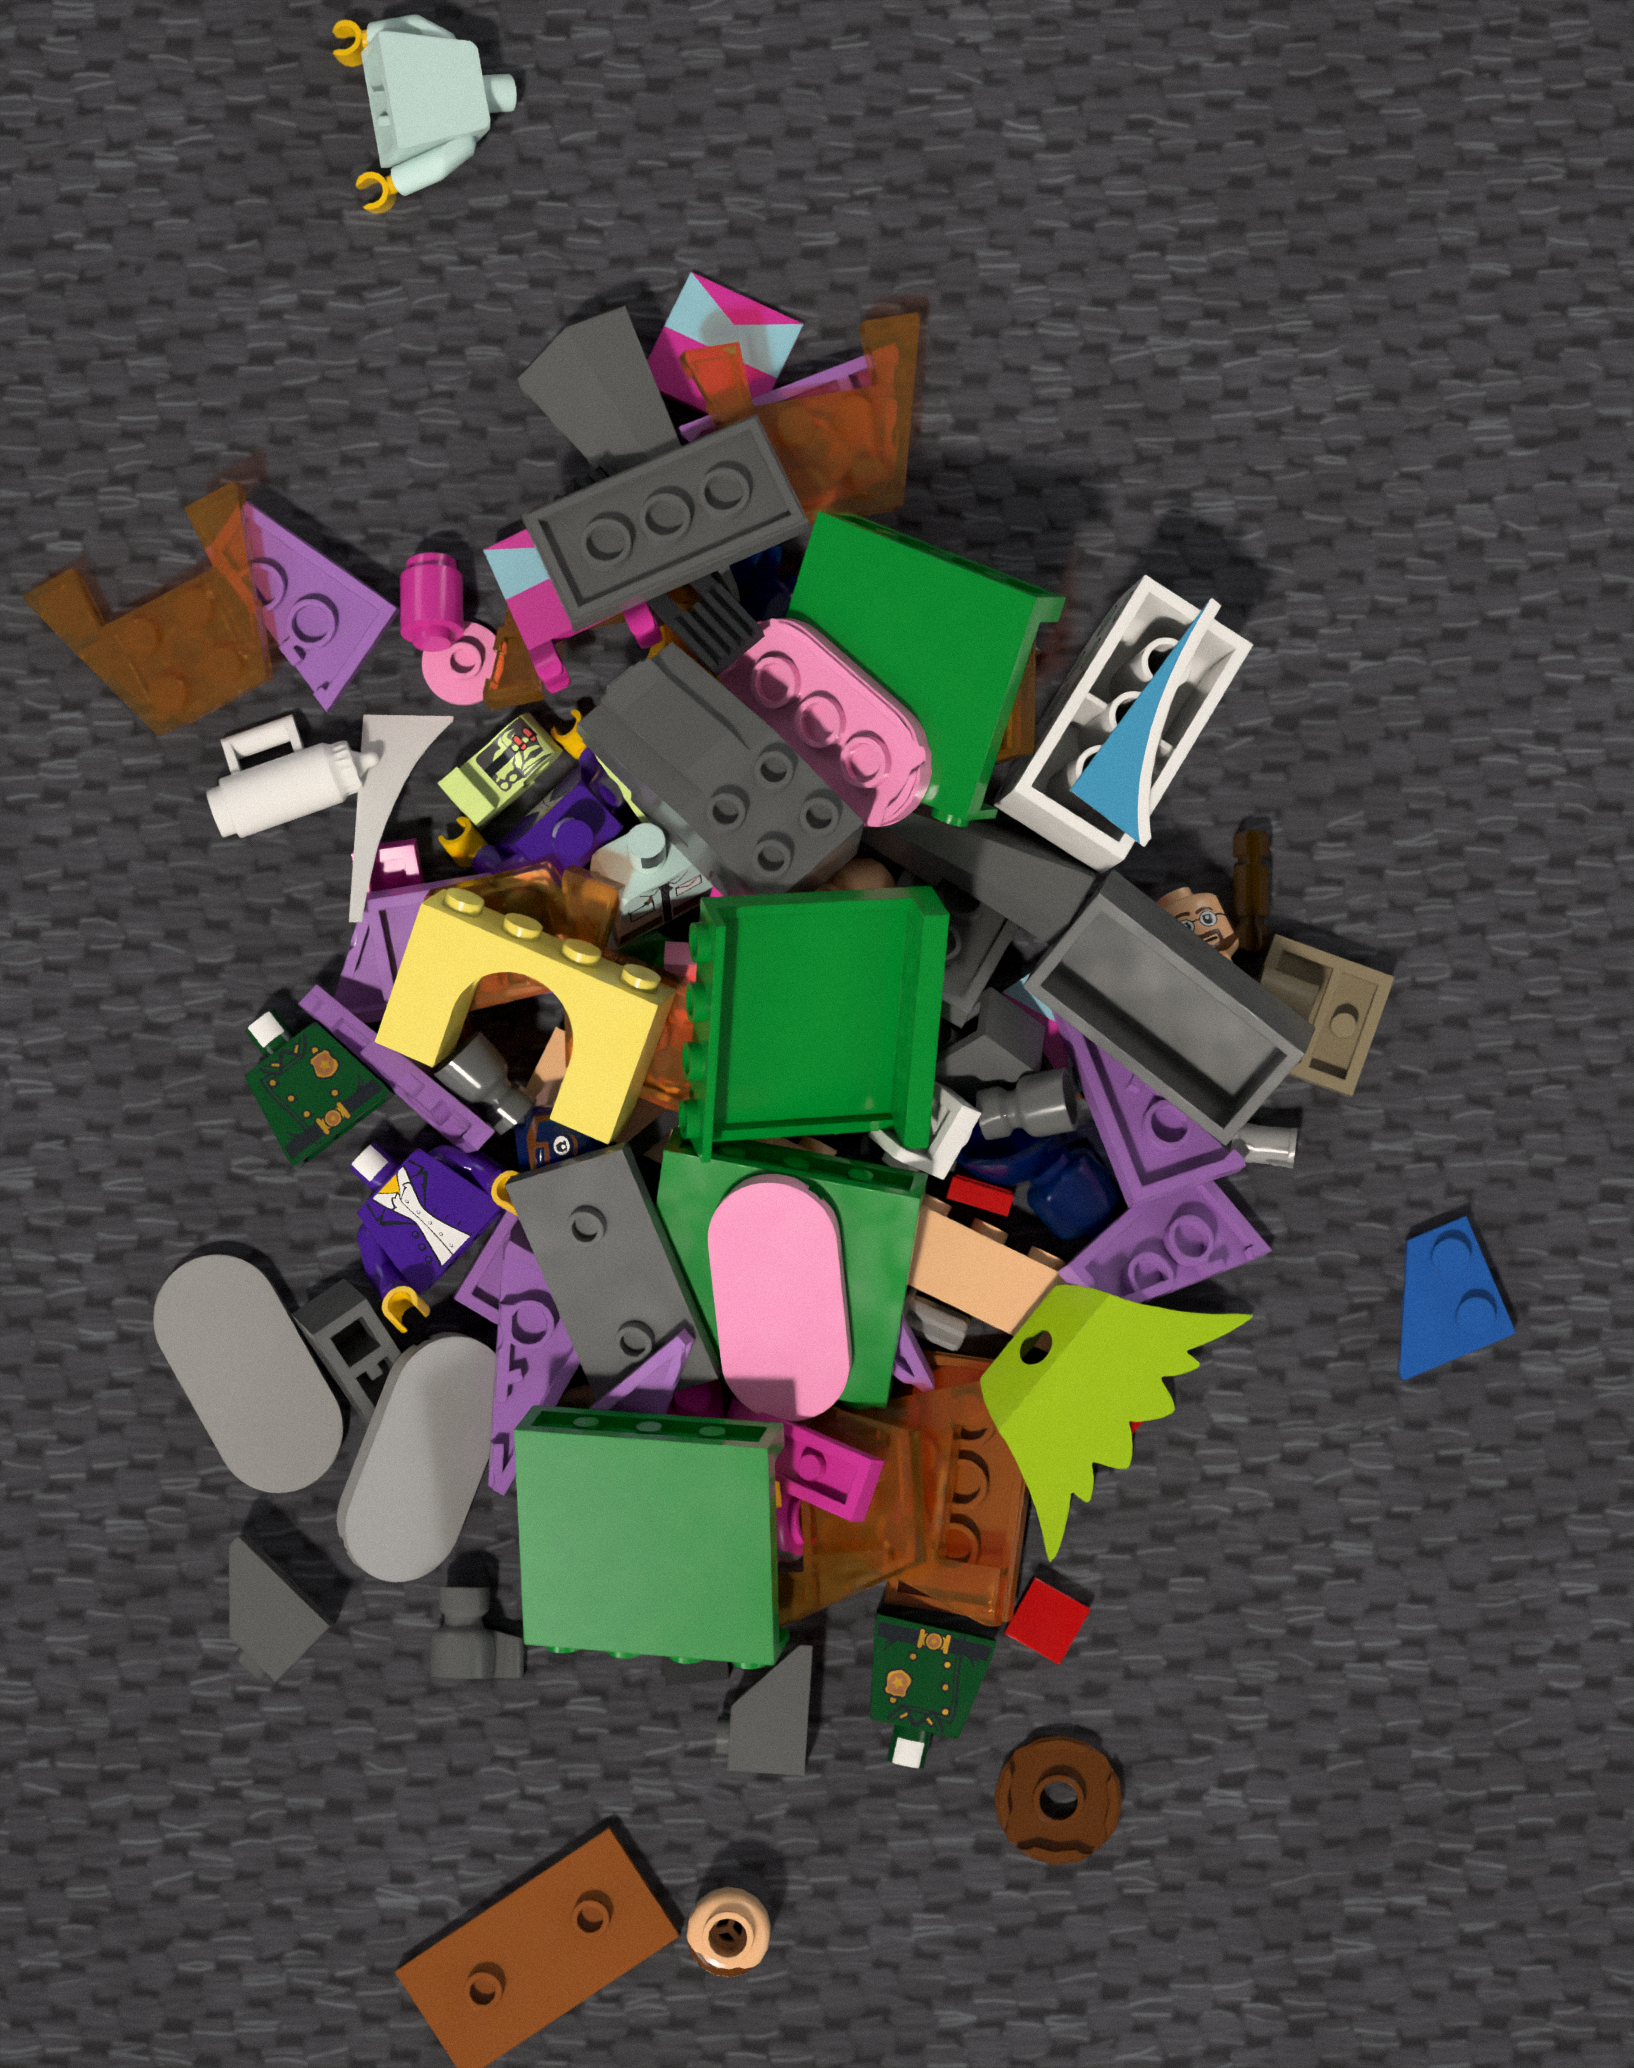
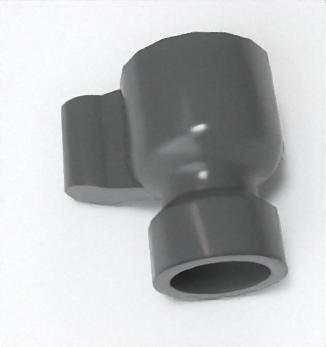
(479, 1076)
(1039, 1104)
(465, 1646)

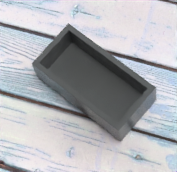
(1170, 1008)

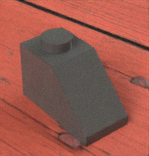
(990, 1049)
(269, 1613)
(770, 1718)

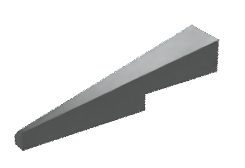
(605, 398)
(1006, 870)

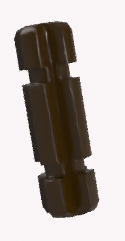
(1251, 890)

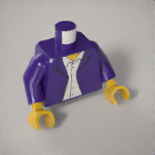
(562, 828)
(423, 1218)

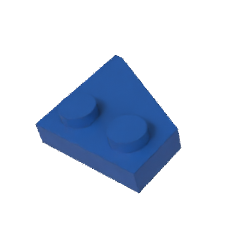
(1447, 1300)

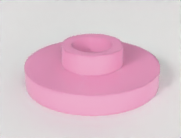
(461, 670)

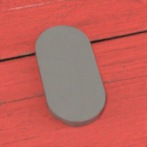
(249, 1373)
(420, 1459)

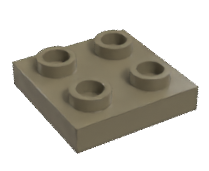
(1337, 999)

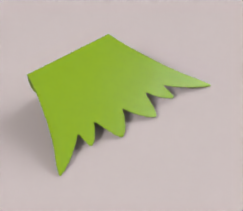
(1088, 1389)

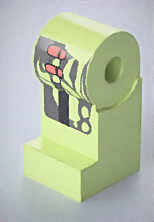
(501, 770)

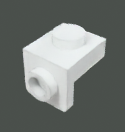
(949, 1132)

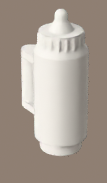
(284, 786)

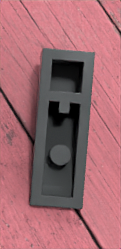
(350, 1344)

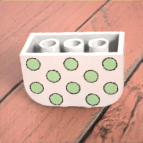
(1093, 701)

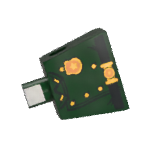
(309, 1086)
(924, 1681)

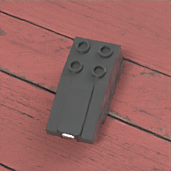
(719, 780)

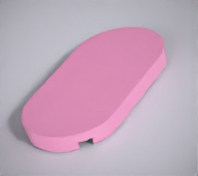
(835, 719)
(780, 1297)

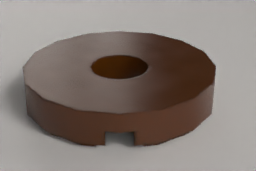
(1049, 1761)

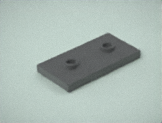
(665, 523)
(609, 1266)

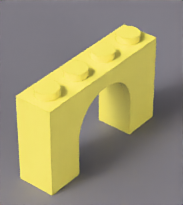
(611, 1007)

